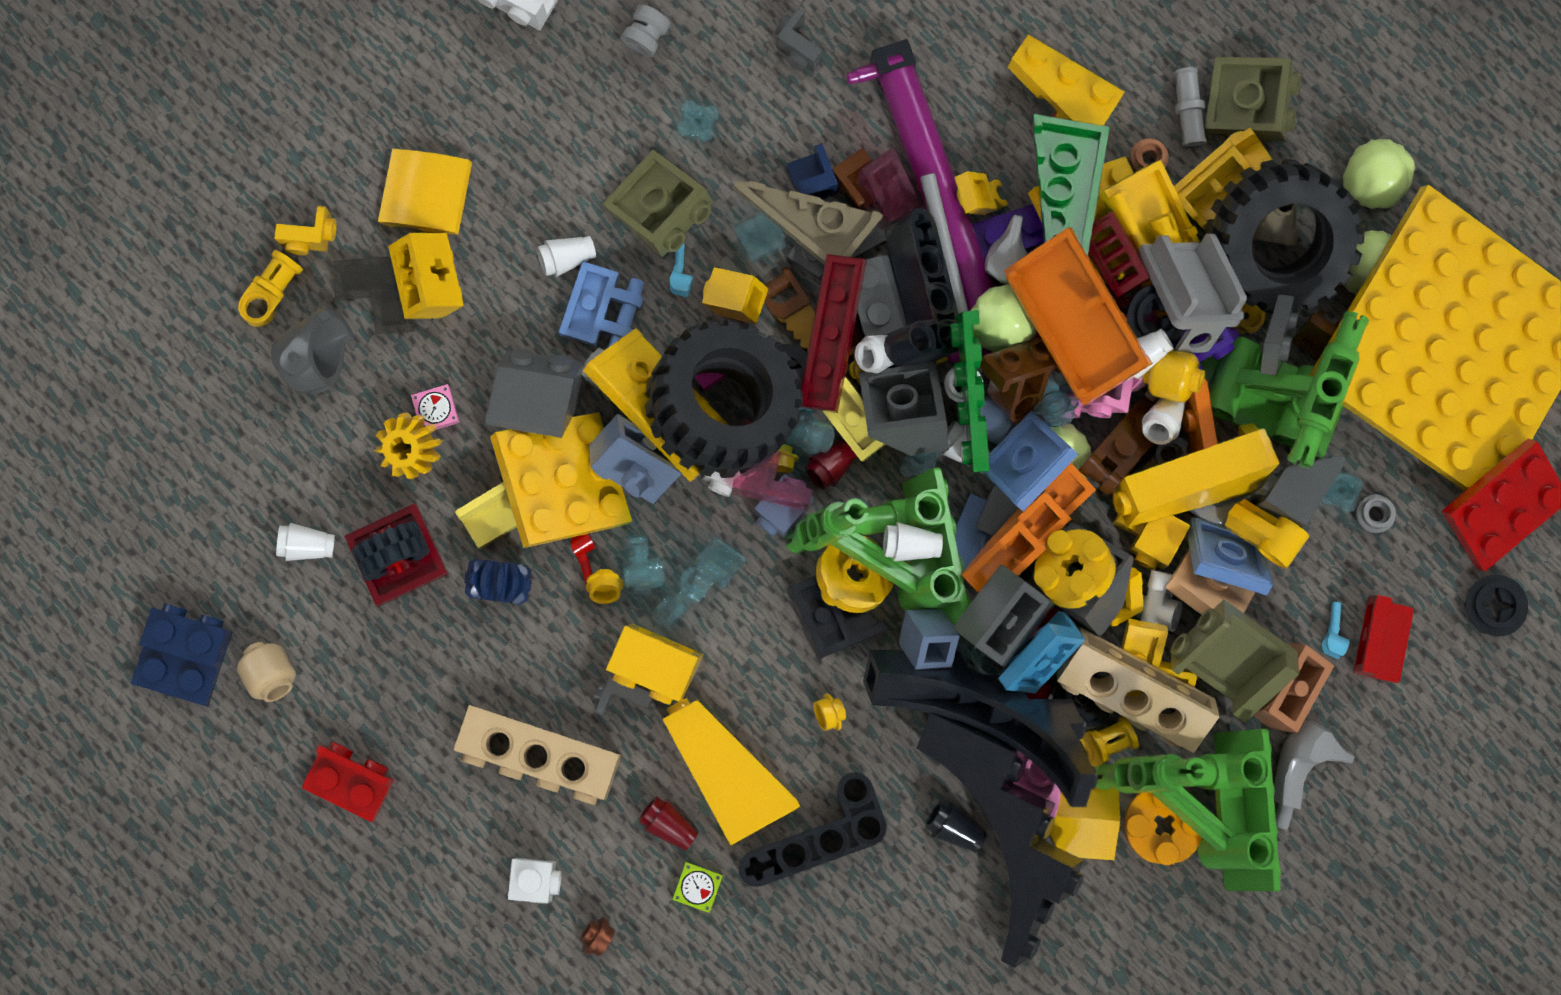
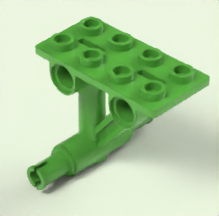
(1291, 405)
(922, 582)
(1245, 829)

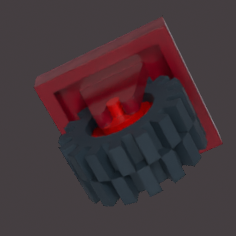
(396, 555)

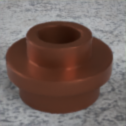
(597, 936)

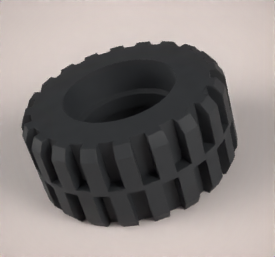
(1330, 252)
(750, 362)

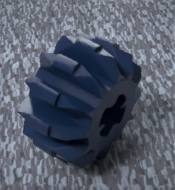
(497, 581)

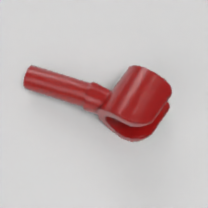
(580, 546)

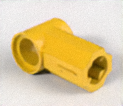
(1274, 537)

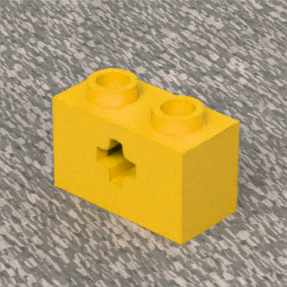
(426, 275)

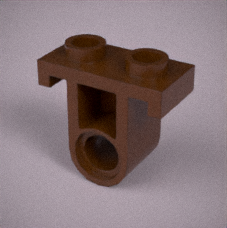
(1018, 377)

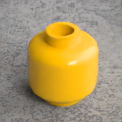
(1175, 376)

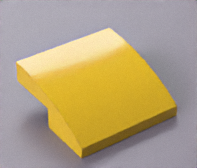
(425, 191)

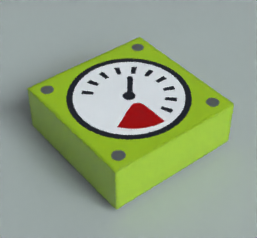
(697, 887)

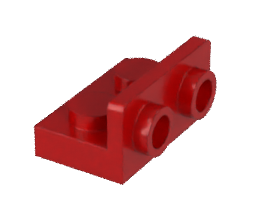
(348, 782)

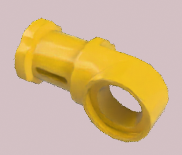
(269, 287)
(1096, 743)

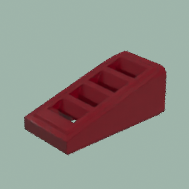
(1135, 280)

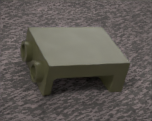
(1236, 658)

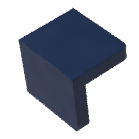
(813, 174)

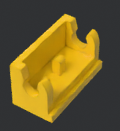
(1206, 181)

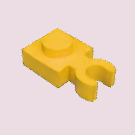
(978, 194)

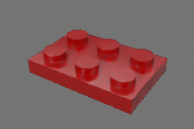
(1505, 505)

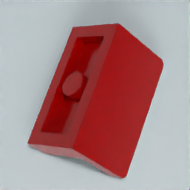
(1383, 639)

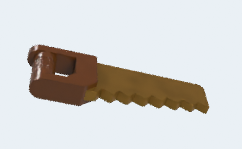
(794, 312)

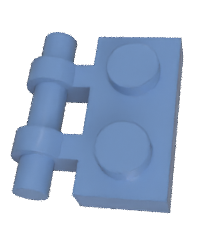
(590, 304)

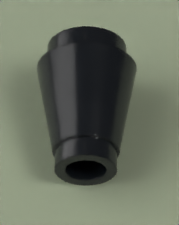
(953, 826)

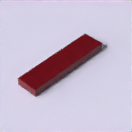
(832, 332)

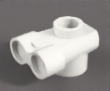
(1158, 604)

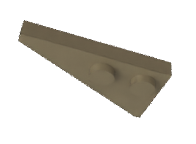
(810, 221)

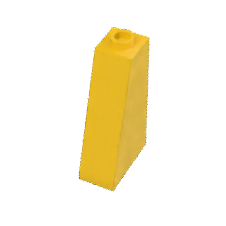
(1196, 479)
(729, 776)

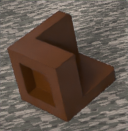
(847, 175)

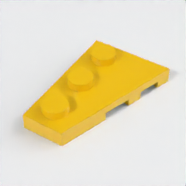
(1064, 83)

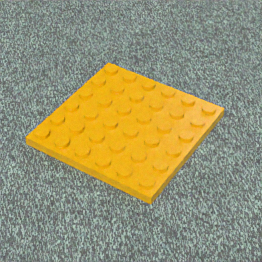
(1455, 342)

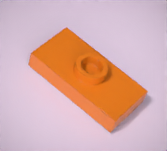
(1199, 420)

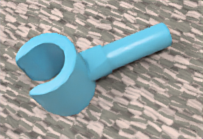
(680, 283)
(1333, 643)

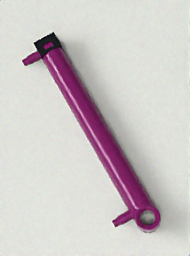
(896, 72)

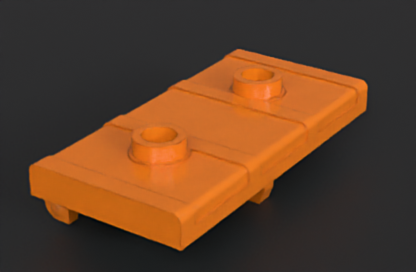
(1076, 317)

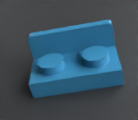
(1043, 655)

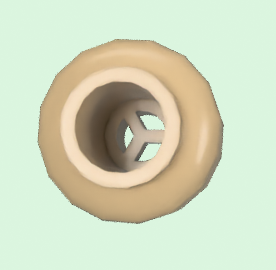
(266, 671)

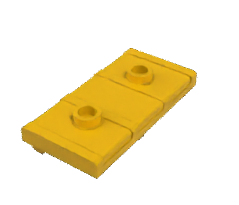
(1141, 199)
(623, 376)

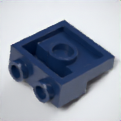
(181, 654)

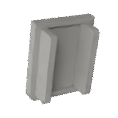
(1195, 288)

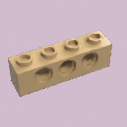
(482, 725)
(1183, 728)

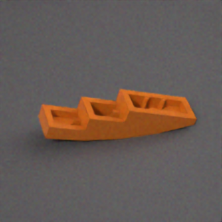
(1027, 531)

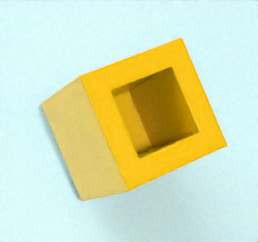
(734, 295)

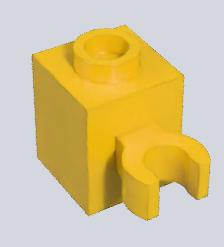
(1155, 540)

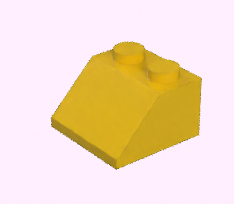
(653, 663)

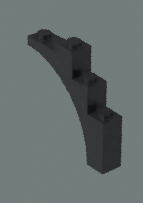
(1038, 728)
(1020, 819)

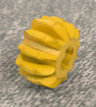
(408, 431)

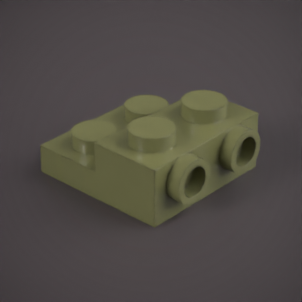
(1253, 96)
(659, 203)

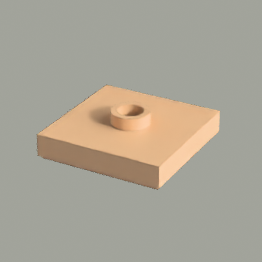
(1202, 592)

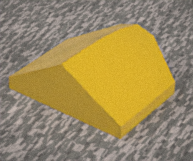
(1090, 829)

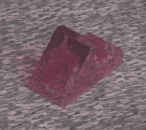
(889, 186)
(760, 485)

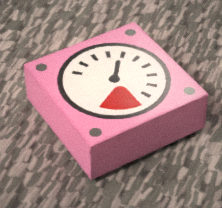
(436, 407)

